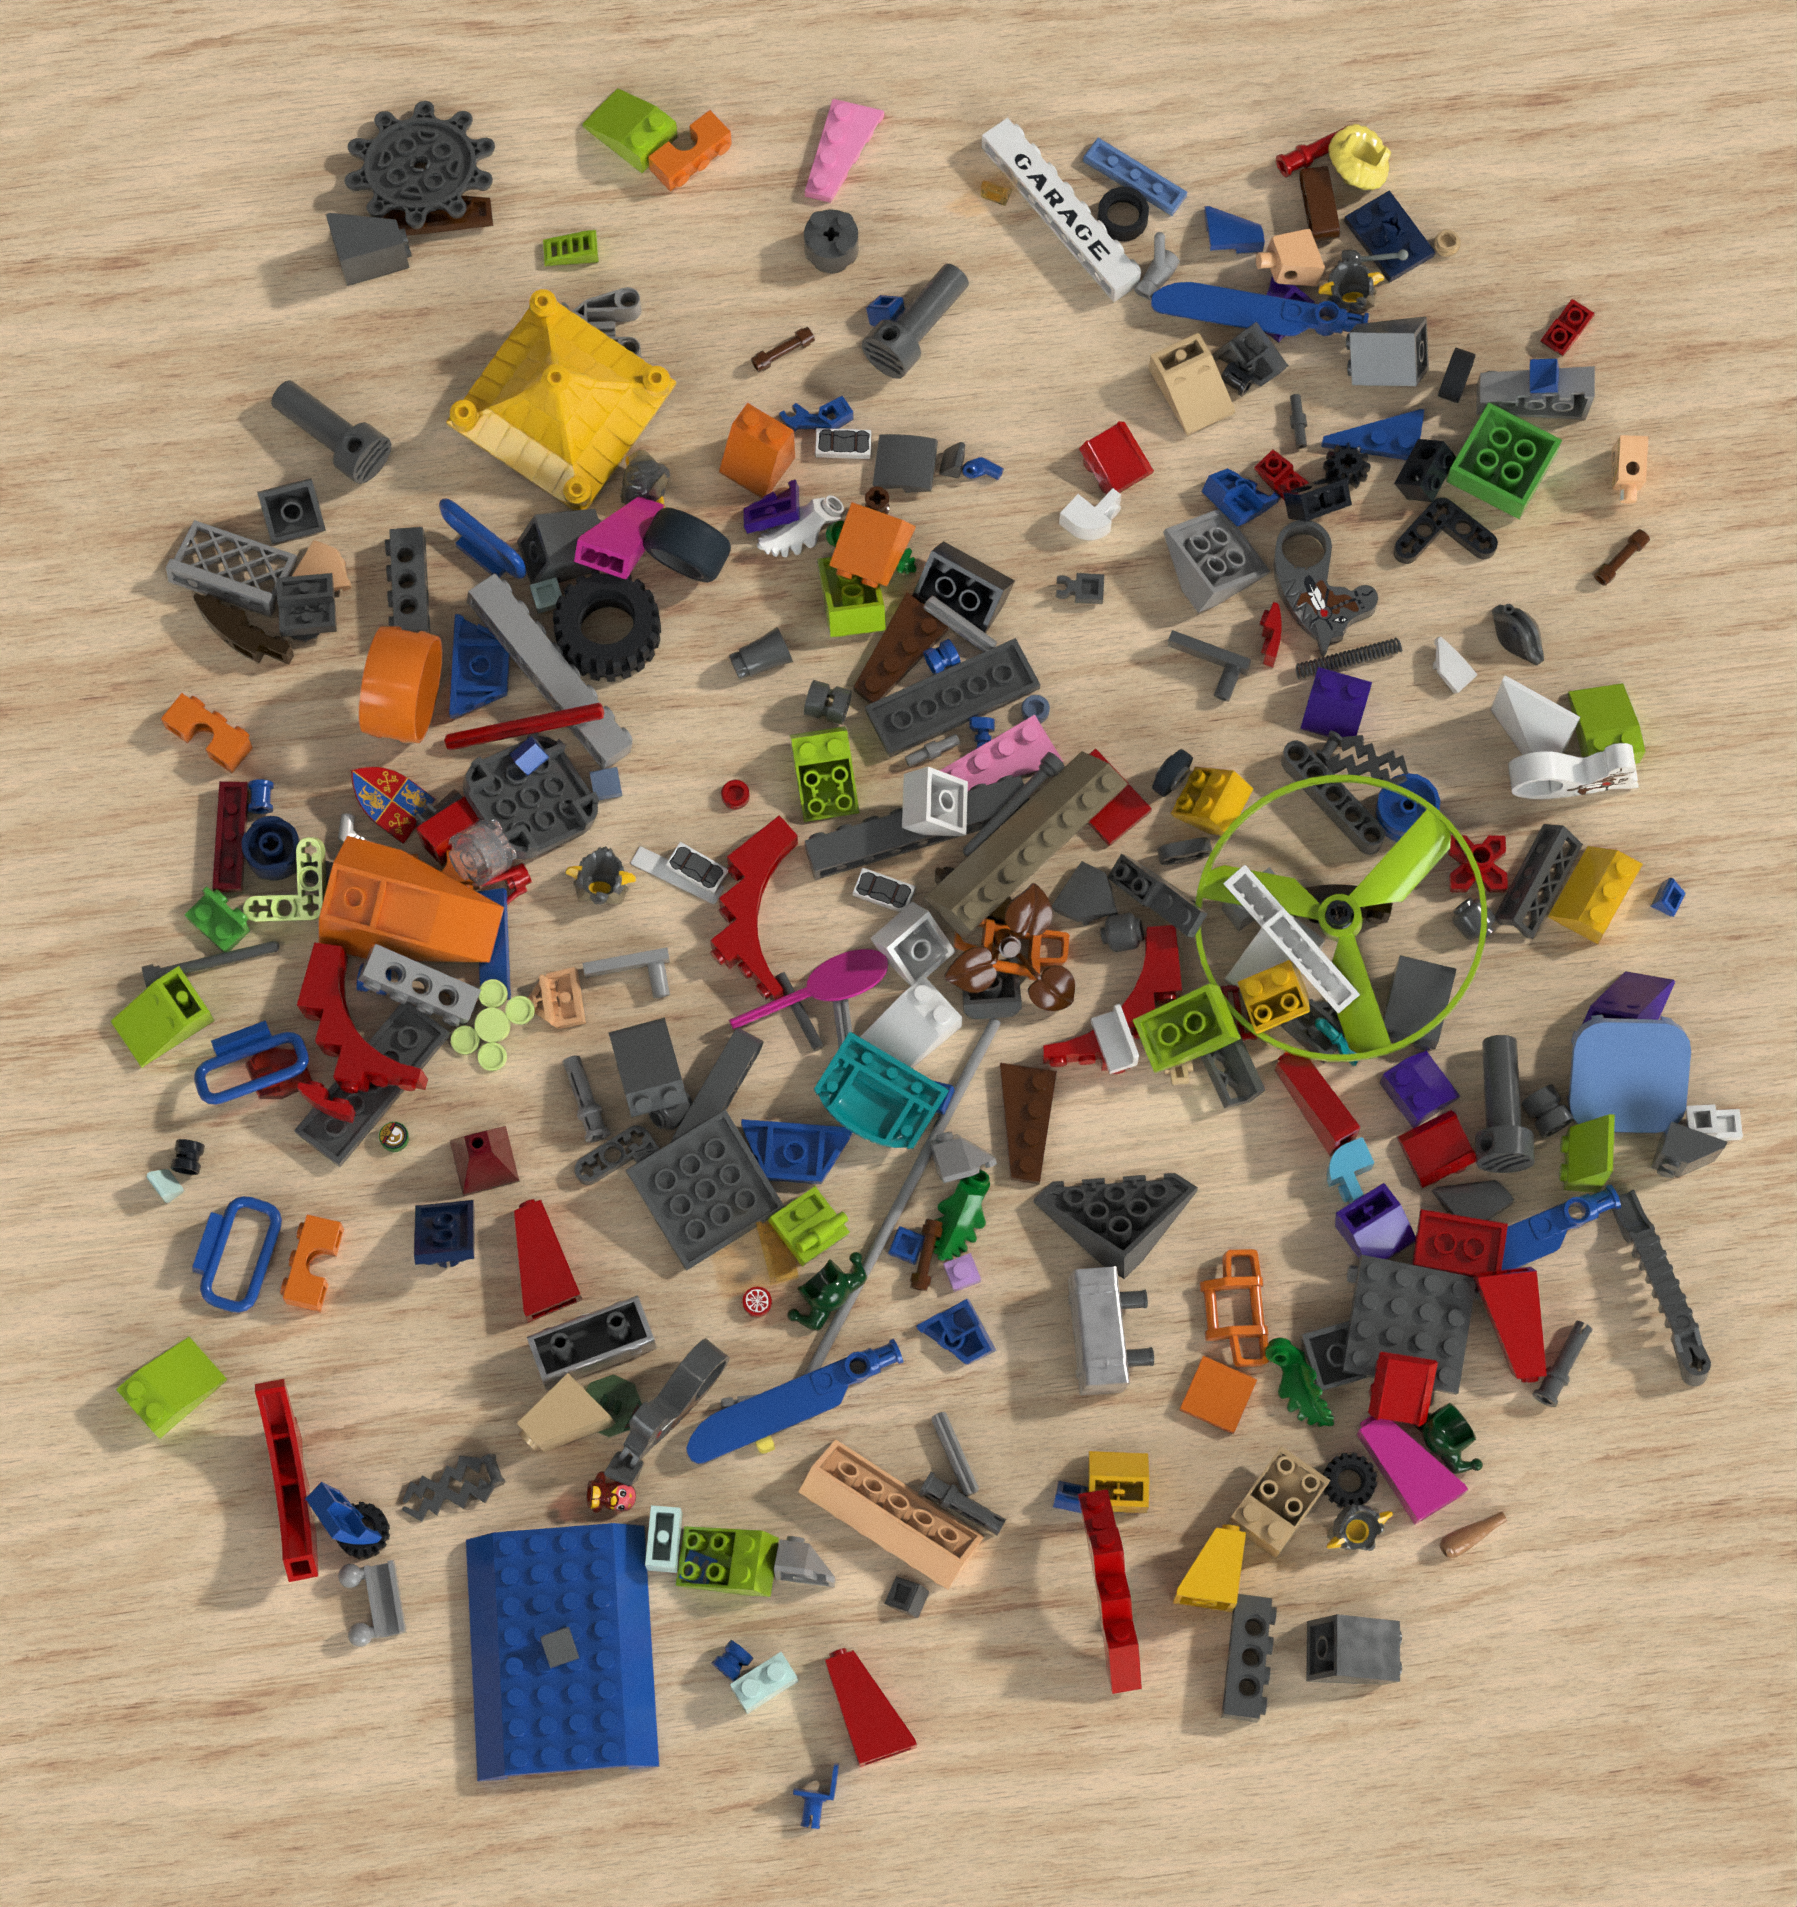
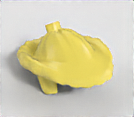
(1360, 157)

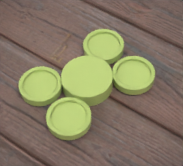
(492, 1025)

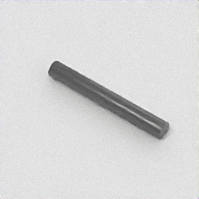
(800, 1014)

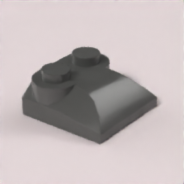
(998, 1000)
(1325, 1355)

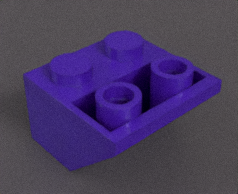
(1375, 1224)

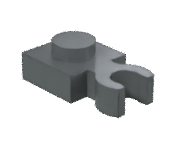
(1086, 588)

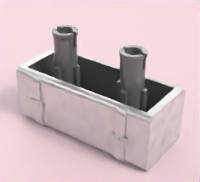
(1100, 1331)
(592, 1342)

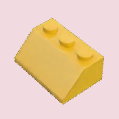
(1595, 891)

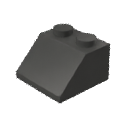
(1685, 1151)

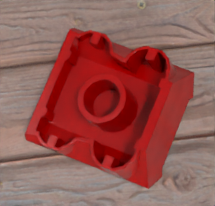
(1115, 459)
(1437, 1149)
(1402, 1388)

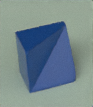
(885, 308)
(1544, 375)

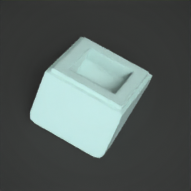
(165, 1184)

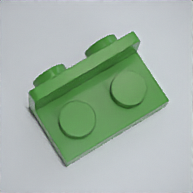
(218, 920)

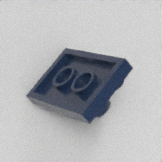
(1386, 229)
(444, 1233)

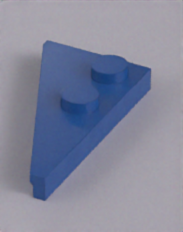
(1384, 438)

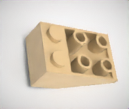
(1191, 383)
(1279, 1502)

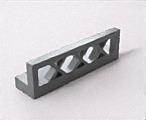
(1536, 874)
(1238, 1074)

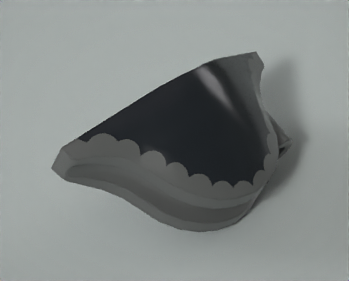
(1518, 633)

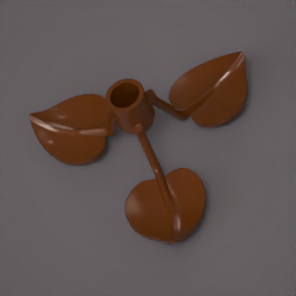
(1025, 913)

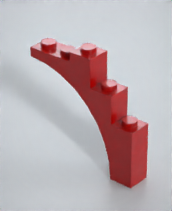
(753, 865)
(1157, 981)
(324, 1000)
(290, 1480)
(1112, 1591)

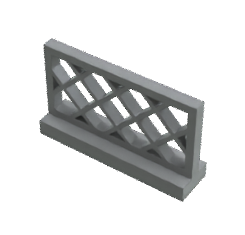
(223, 588)

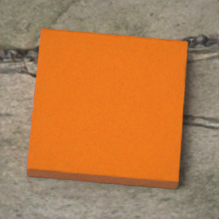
(1218, 1395)

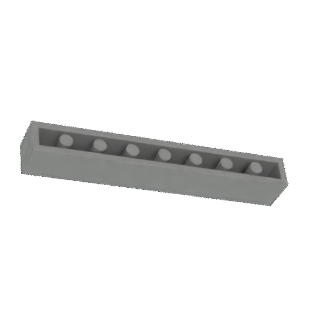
(547, 668)

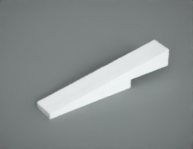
(1291, 939)

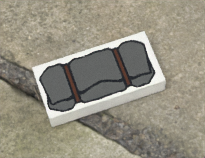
(843, 443)
(697, 868)
(883, 890)

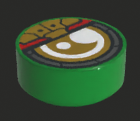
(394, 1136)

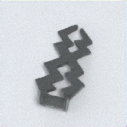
(1336, 765)
(442, 1491)

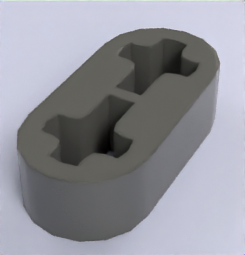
(1184, 851)

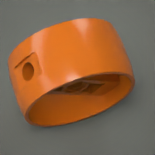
(400, 684)

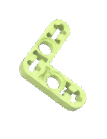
(300, 900)

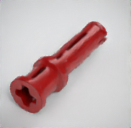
(1303, 155)

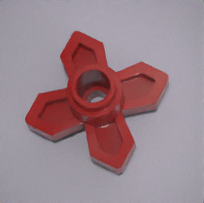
(1485, 855)

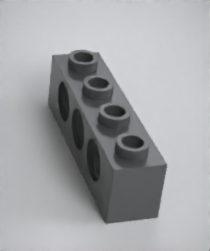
(408, 543)
(1234, 1702)

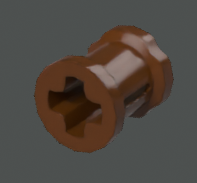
(877, 494)

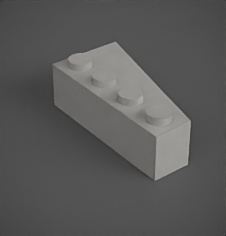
(1512, 393)

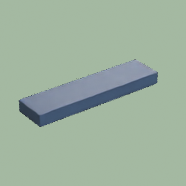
(1133, 174)

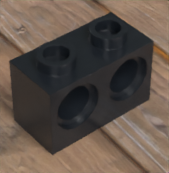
(1425, 470)
(1317, 498)

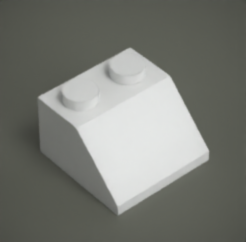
(934, 803)
(913, 943)

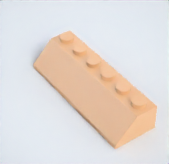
(891, 1514)

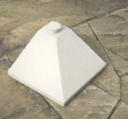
(1531, 719)

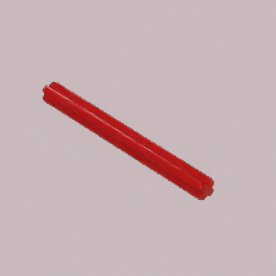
(524, 726)

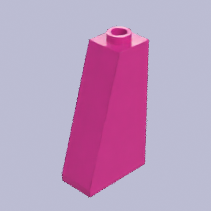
(618, 540)
(1410, 1470)

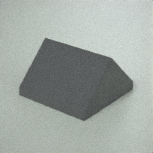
(291, 511)

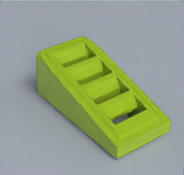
(580, 257)

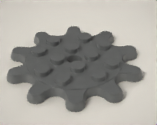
(424, 139)

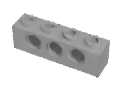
(462, 994)

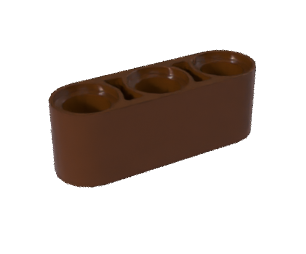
(1319, 203)

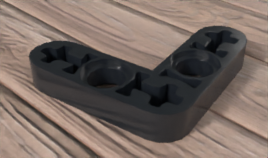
(1445, 523)

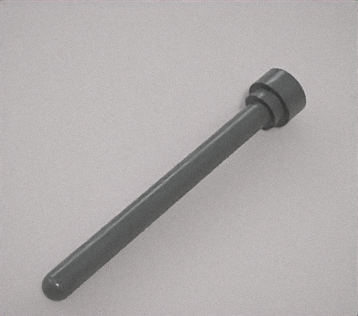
(1049, 766)
(152, 973)

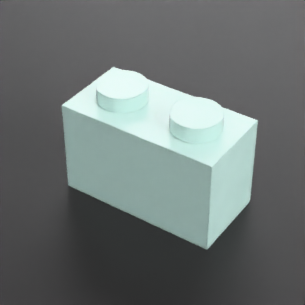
(663, 1539)
(764, 1682)

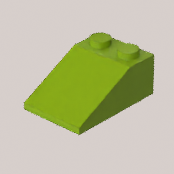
(631, 127)
(849, 603)
(1605, 720)
(1187, 1028)
(1588, 1154)
(171, 1386)

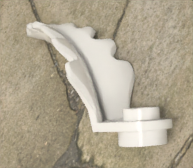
(805, 530)

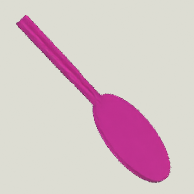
(833, 980)

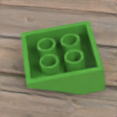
(1504, 460)

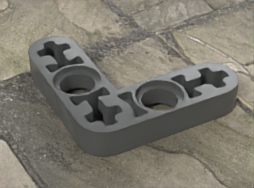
(636, 1152)

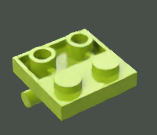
(809, 1226)

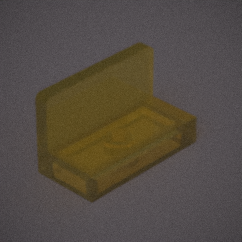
(777, 1256)

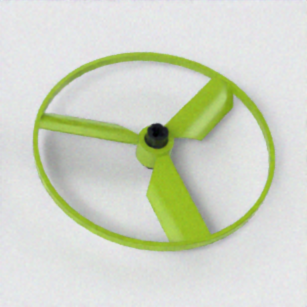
(1387, 883)

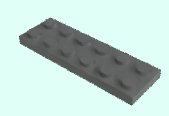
(952, 697)
(404, 1037)

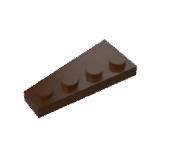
(477, 215)
(899, 649)
(1027, 1111)

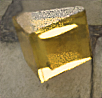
(995, 192)

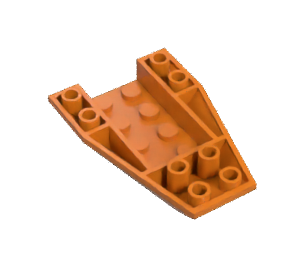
(404, 906)

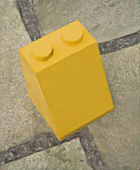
(1215, 1573)

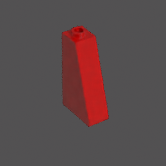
(1317, 1102)
(544, 1271)
(1515, 1314)
(867, 1713)

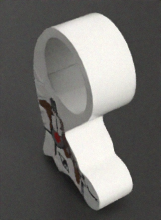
(1562, 775)

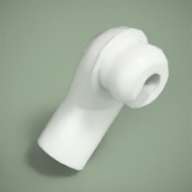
(346, 827)

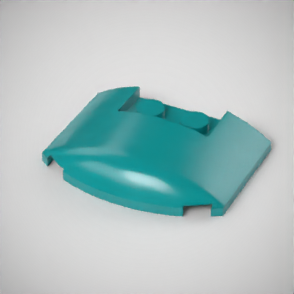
(878, 1095)

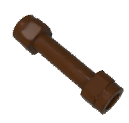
(763, 360)
(1636, 542)
(920, 1279)

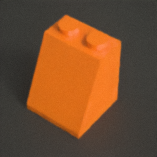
(757, 451)
(870, 545)

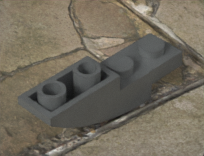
(1158, 895)

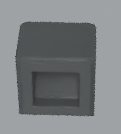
(953, 460)
(621, 1472)
(907, 1597)
(559, 1647)

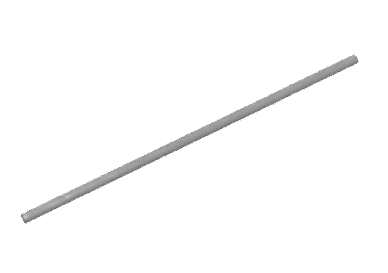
(905, 1193)

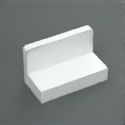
(1115, 1040)

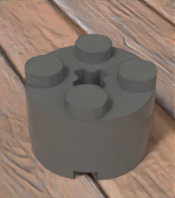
(831, 240)

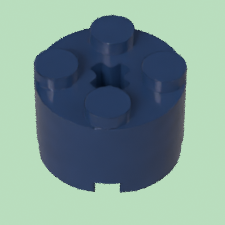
(257, 846)

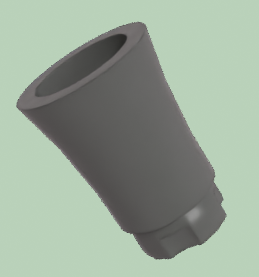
(761, 655)

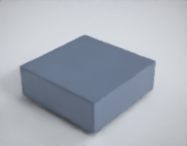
(606, 783)

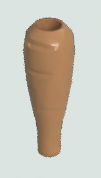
(1465, 1538)

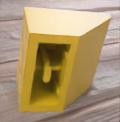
(1212, 799)
(1274, 996)
(1124, 1477)

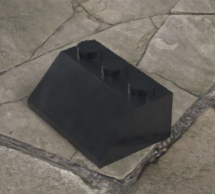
(963, 585)

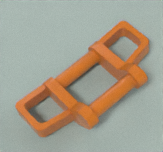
(990, 928)
(1254, 1284)

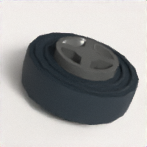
(1172, 772)

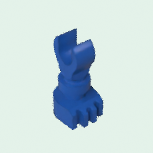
(983, 726)

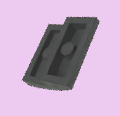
(905, 462)
(306, 604)

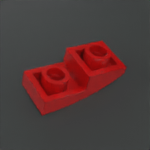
(1567, 327)
(1279, 473)
(1272, 631)
(319, 1097)

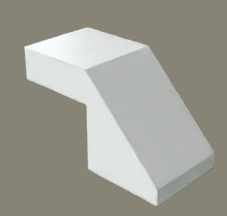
(1716, 1123)

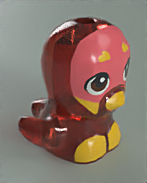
(609, 1495)

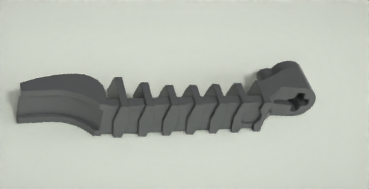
(1672, 1302)

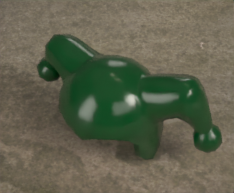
(828, 1292)
(1448, 1435)

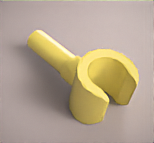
(765, 1445)

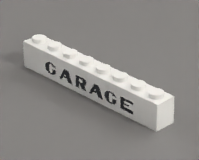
(1061, 209)

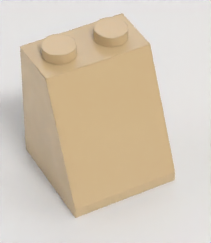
(563, 1417)

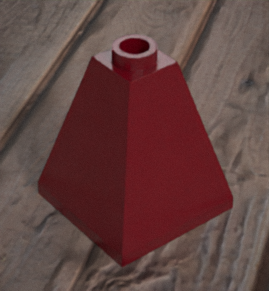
(484, 1160)

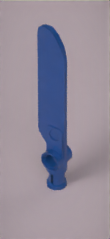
(1245, 308)
(1546, 1230)
(785, 1404)

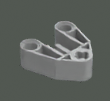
(608, 309)

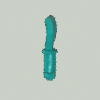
(1335, 1037)

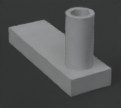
(653, 959)

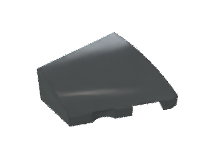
(1253, 355)
(1474, 1200)

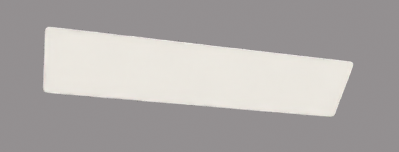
(656, 866)

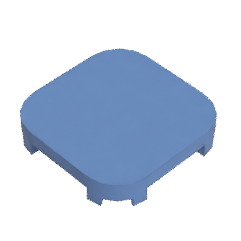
(1630, 1071)

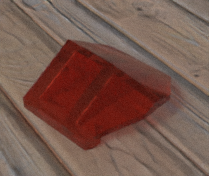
(272, 1061)

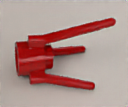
(515, 877)

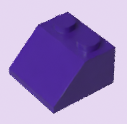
(1335, 704)
(1418, 1088)

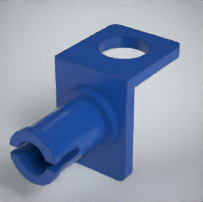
(815, 1799)

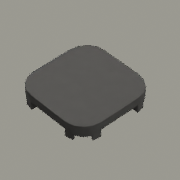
(533, 809)

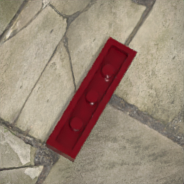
(230, 829)

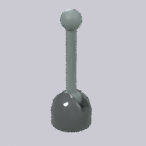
(1355, 256)

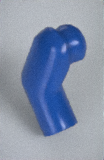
(982, 466)

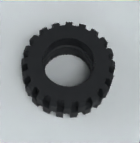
(603, 592)

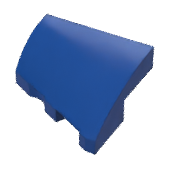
(1232, 232)
(1237, 496)
(959, 1332)
(340, 1516)

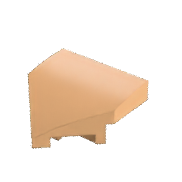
(322, 560)
(559, 998)

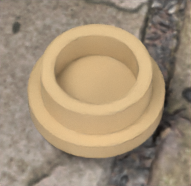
(1447, 243)

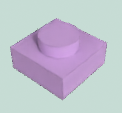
(962, 1272)

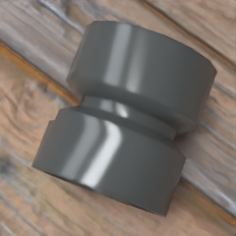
(818, 699)
(1546, 1108)

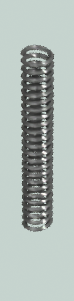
(1348, 657)

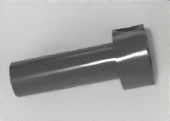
(894, 345)
(357, 449)
(1503, 1143)

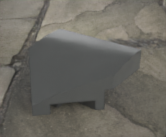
(1086, 896)
(1306, 1033)

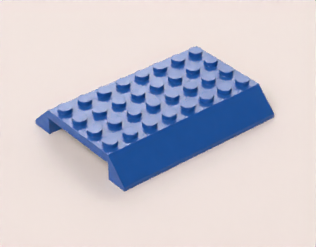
(583, 1711)

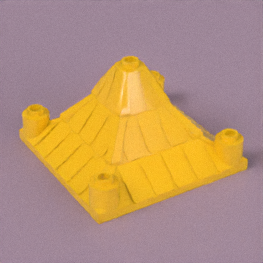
(561, 402)

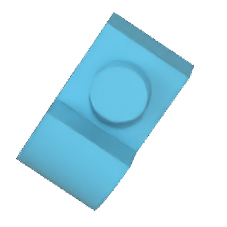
(1346, 1164)

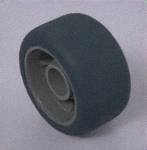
(686, 544)

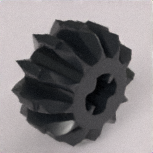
(1357, 464)

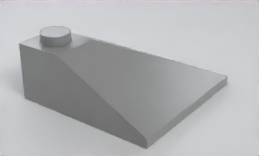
(1212, 559)

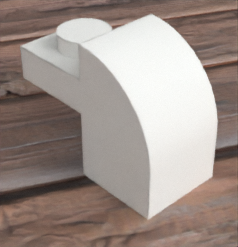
(1088, 521)

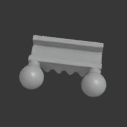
(383, 1599)

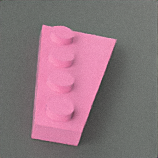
(840, 146)
(1011, 753)

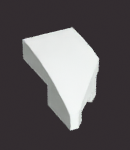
(1452, 666)

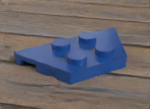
(478, 668)
(795, 1150)

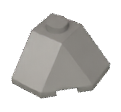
(958, 1157)
(801, 1564)

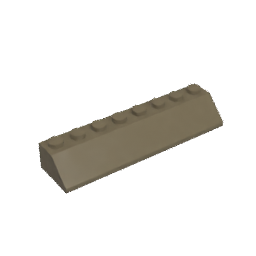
(1025, 842)

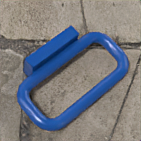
(481, 543)
(240, 1046)
(213, 1245)

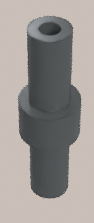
(1298, 421)

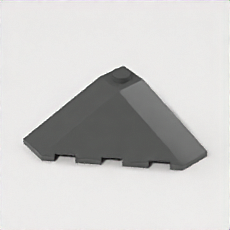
(1117, 1220)

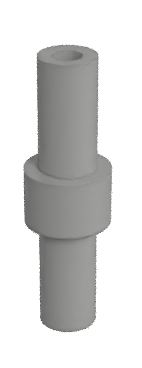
(932, 750)

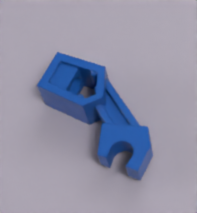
(804, 420)

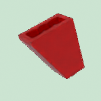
(441, 827)

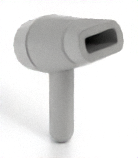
(1160, 269)

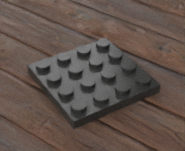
(705, 1189)
(1409, 1314)

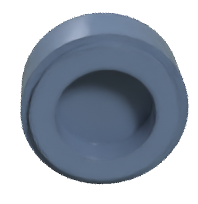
(1037, 706)

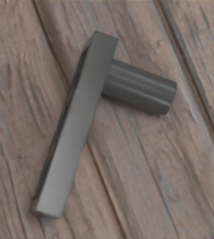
(1233, 663)

